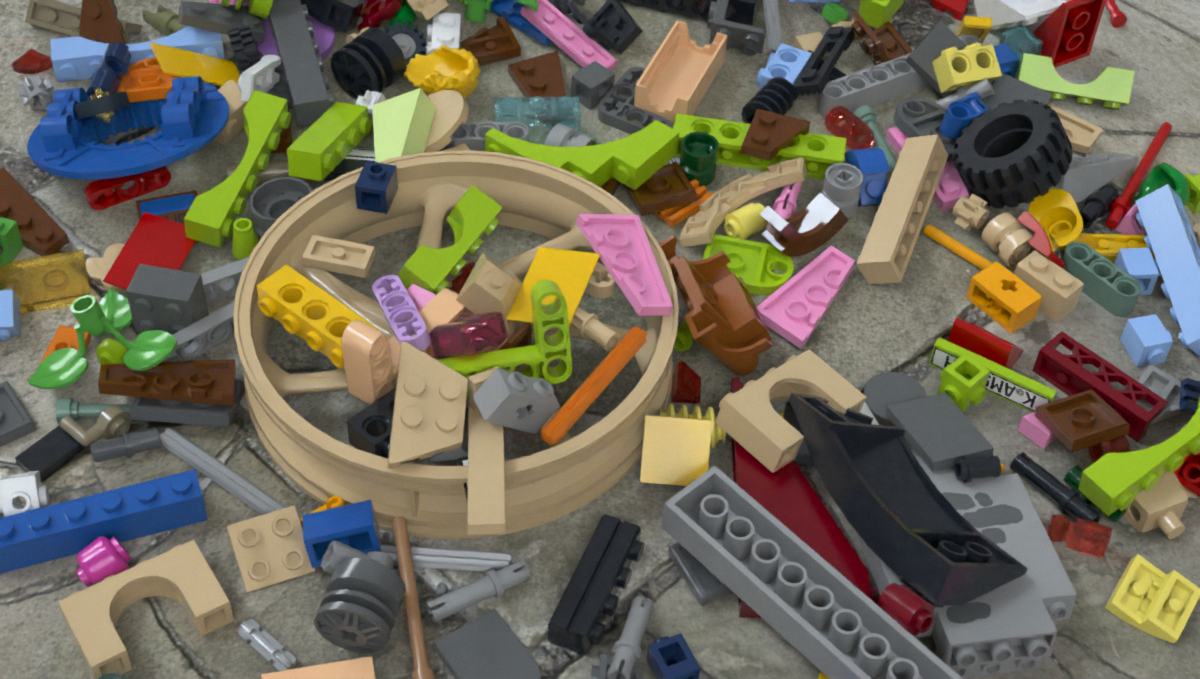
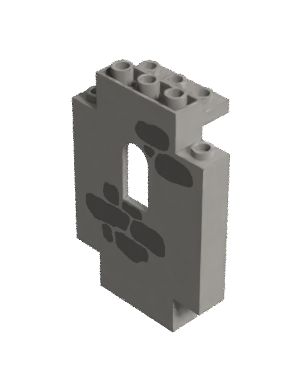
(1014, 622)

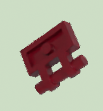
(377, 11)

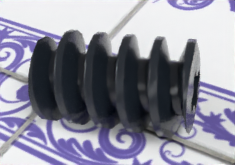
(775, 96)

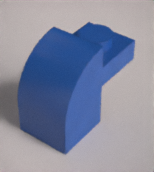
(874, 167)

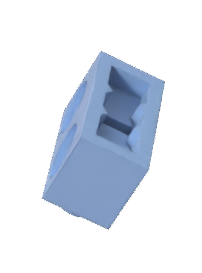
(784, 63)

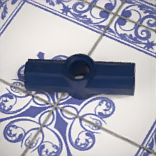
(110, 69)

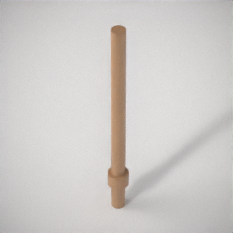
(411, 601)

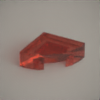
(32, 63)

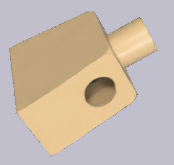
(1159, 507)

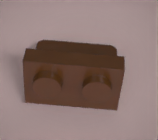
(882, 43)

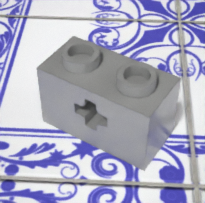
(516, 401)

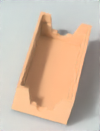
(679, 73)

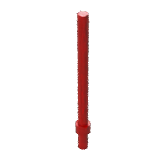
(1123, 203)

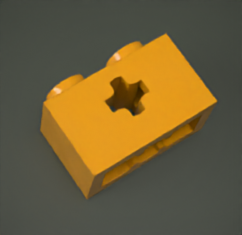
(1004, 297)

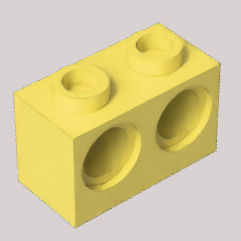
(966, 66)

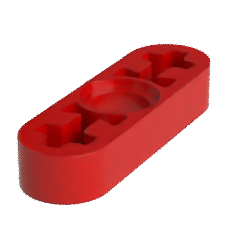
(109, 198)

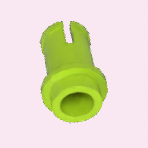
(684, 337)

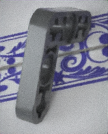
(625, 107)

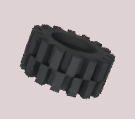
(244, 47)

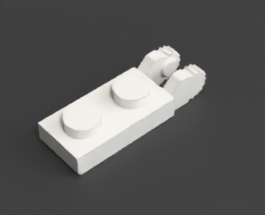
(259, 76)

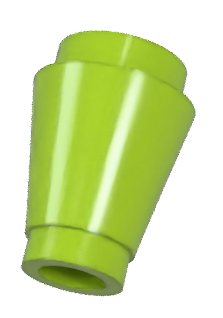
(243, 239)

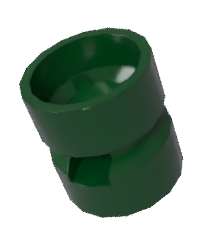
(699, 157)

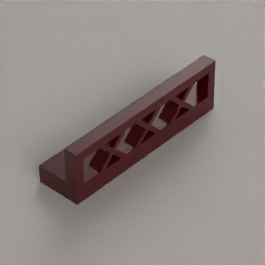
(1071, 378)

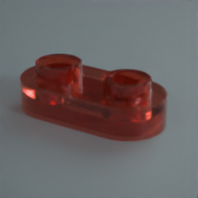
(851, 130)

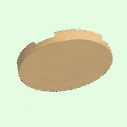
(449, 114)

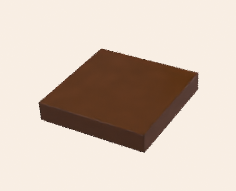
(663, 190)
(1082, 420)

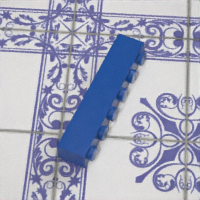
(117, 513)

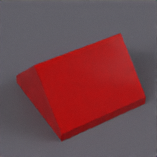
(984, 343)

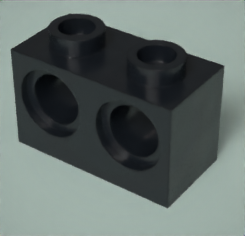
(372, 426)

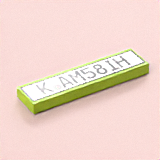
(1001, 380)

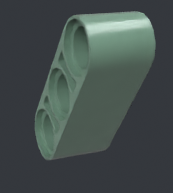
(1102, 279)

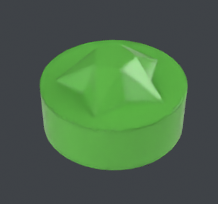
(834, 13)

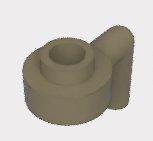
(108, 425)

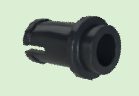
(974, 468)

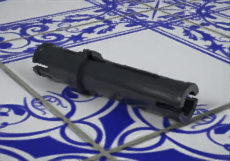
(1066, 499)

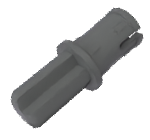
(125, 445)

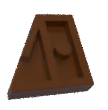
(100, 22)

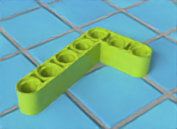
(535, 356)

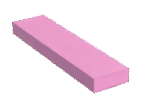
(567, 35)

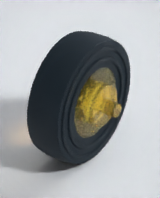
(102, 105)

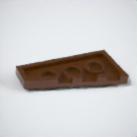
(175, 381)

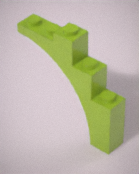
(626, 159)

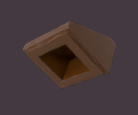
(519, 338)

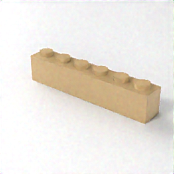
(902, 210)

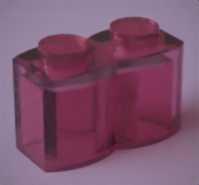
(468, 335)

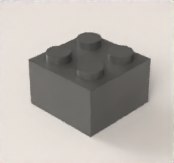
(165, 299)

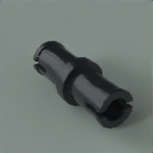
(1098, 205)

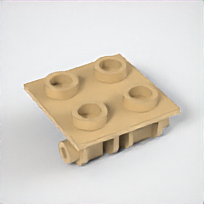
(270, 548)

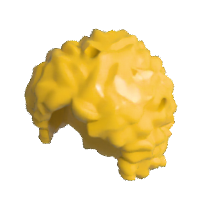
(444, 70)

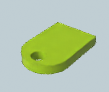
(753, 263)

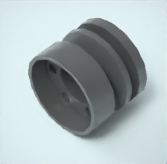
(274, 199)
(360, 605)

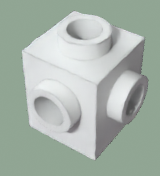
(25, 485)

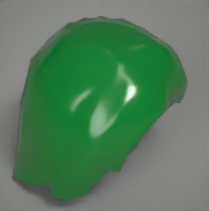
(1165, 174)

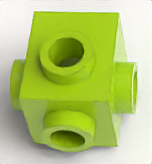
(964, 382)

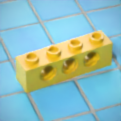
(307, 312)

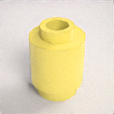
(745, 221)

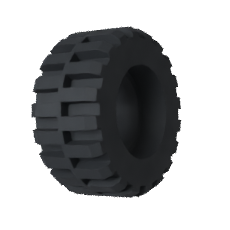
(1013, 153)

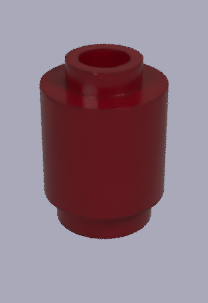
(907, 608)

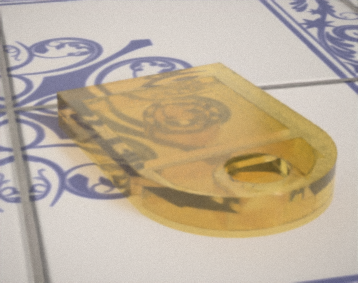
(47, 280)

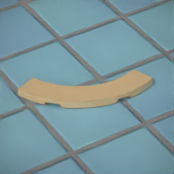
(713, 211)

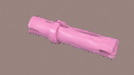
(791, 205)

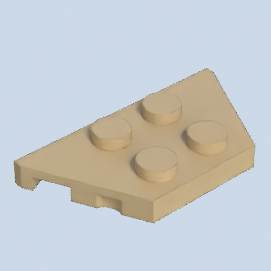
(426, 408)

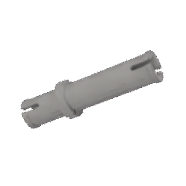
(491, 585)
(627, 650)

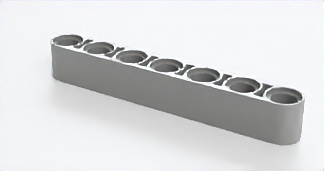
(876, 83)

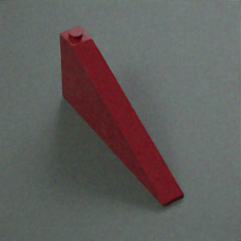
(798, 507)

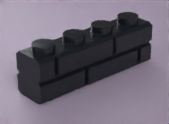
(595, 585)

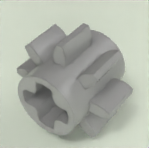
(36, 92)

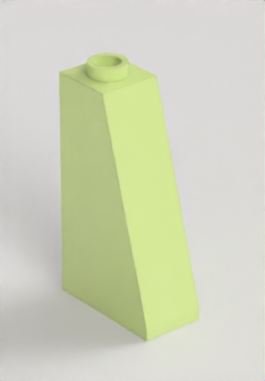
(402, 125)

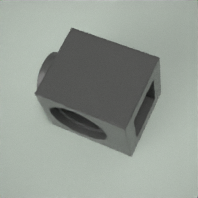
(592, 84)

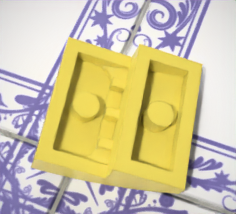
(1153, 600)

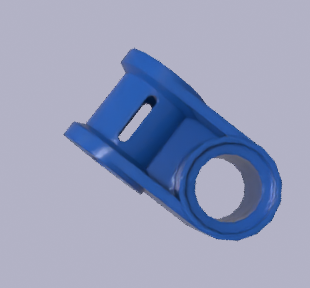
(960, 114)

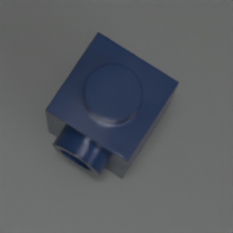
(376, 187)

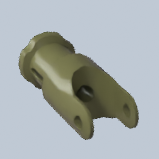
(165, 22)

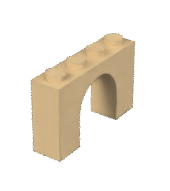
(760, 429)
(175, 574)

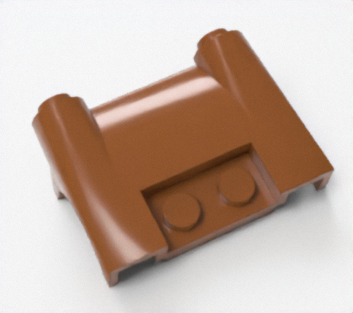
(720, 309)

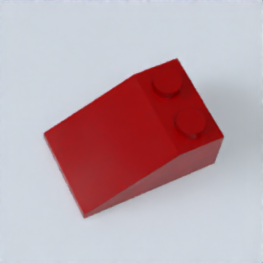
(1070, 30)

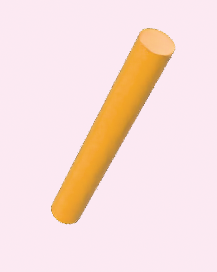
(956, 247)

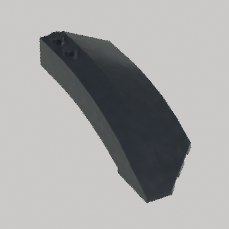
(899, 507)

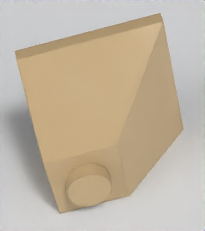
(490, 290)

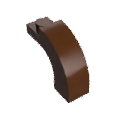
(806, 229)

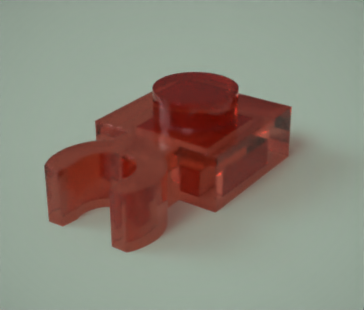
(1083, 536)

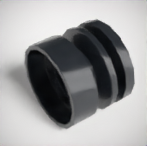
(368, 63)

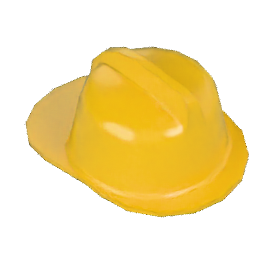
(1059, 216)

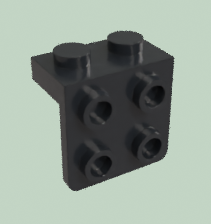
(610, 25)

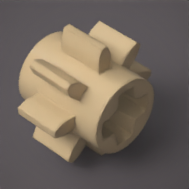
(970, 212)

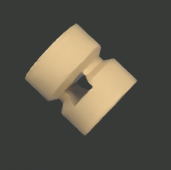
(1008, 237)

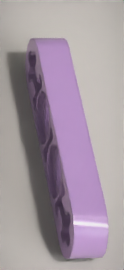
(401, 312)

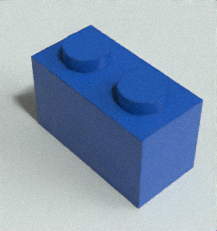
(349, 524)

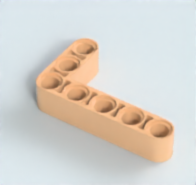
(373, 357)

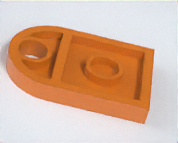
(146, 81)

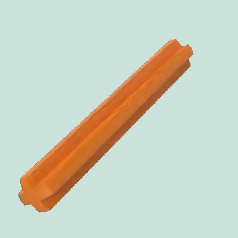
(593, 386)

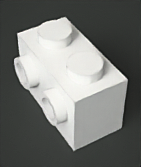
(444, 31)

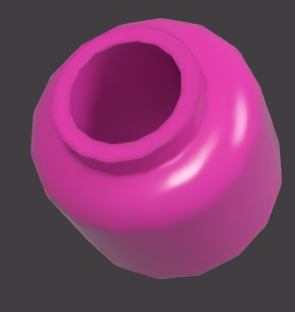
(101, 560)

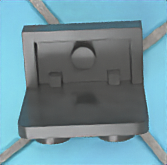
(740, 36)

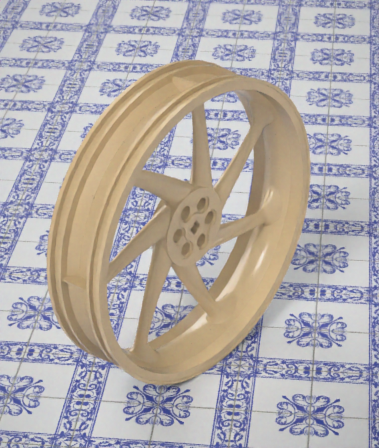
(430, 496)

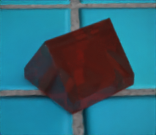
(685, 385)

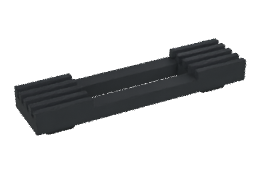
(834, 41)

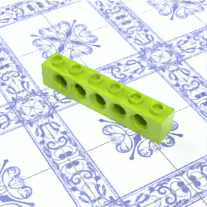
(816, 149)

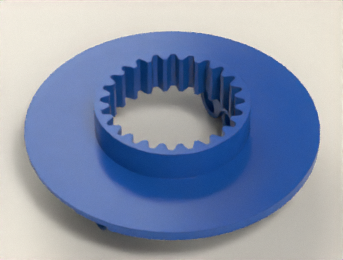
(72, 146)

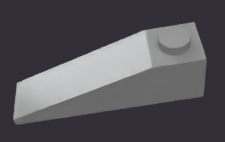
(1093, 172)

